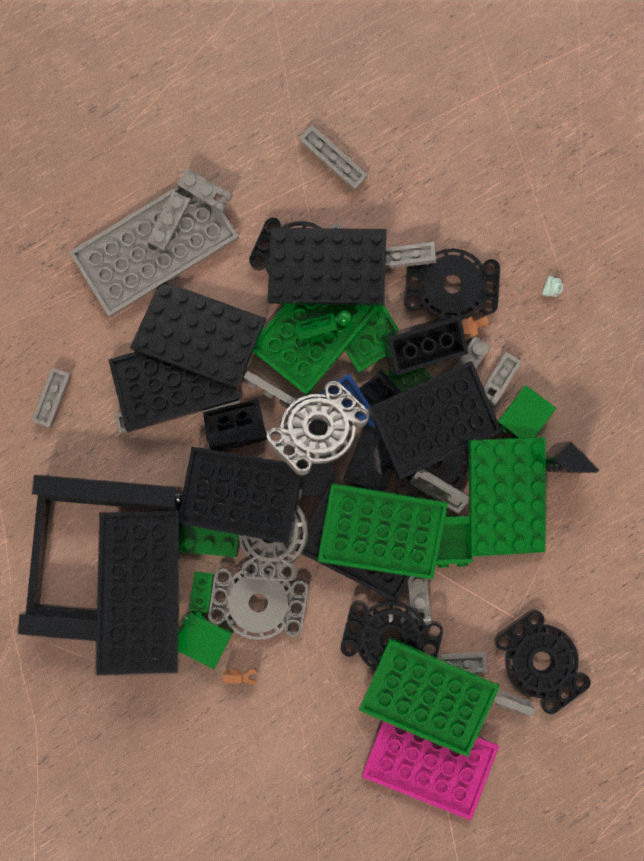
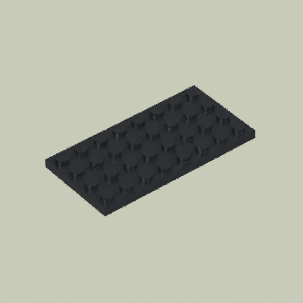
(138, 593)

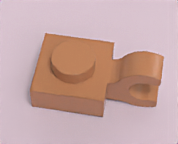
(470, 327)
(233, 675)

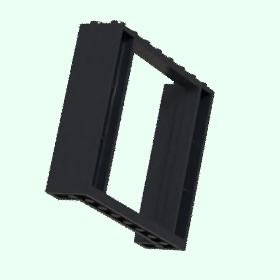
(72, 621)

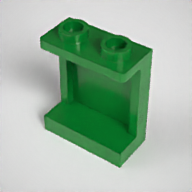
(525, 414)
(454, 542)
(203, 640)

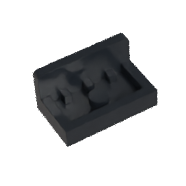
(379, 388)

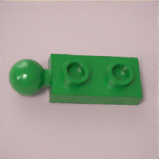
(322, 324)
(201, 592)

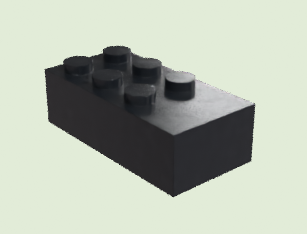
(425, 344)
(320, 474)

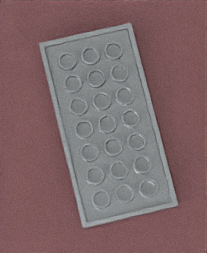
(126, 267)

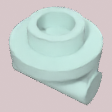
(552, 287)

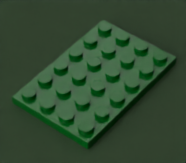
(308, 359)
(507, 496)
(382, 531)
(429, 697)

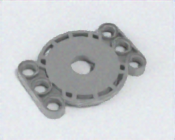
(311, 409)
(275, 553)
(238, 606)

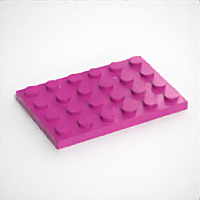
(430, 770)

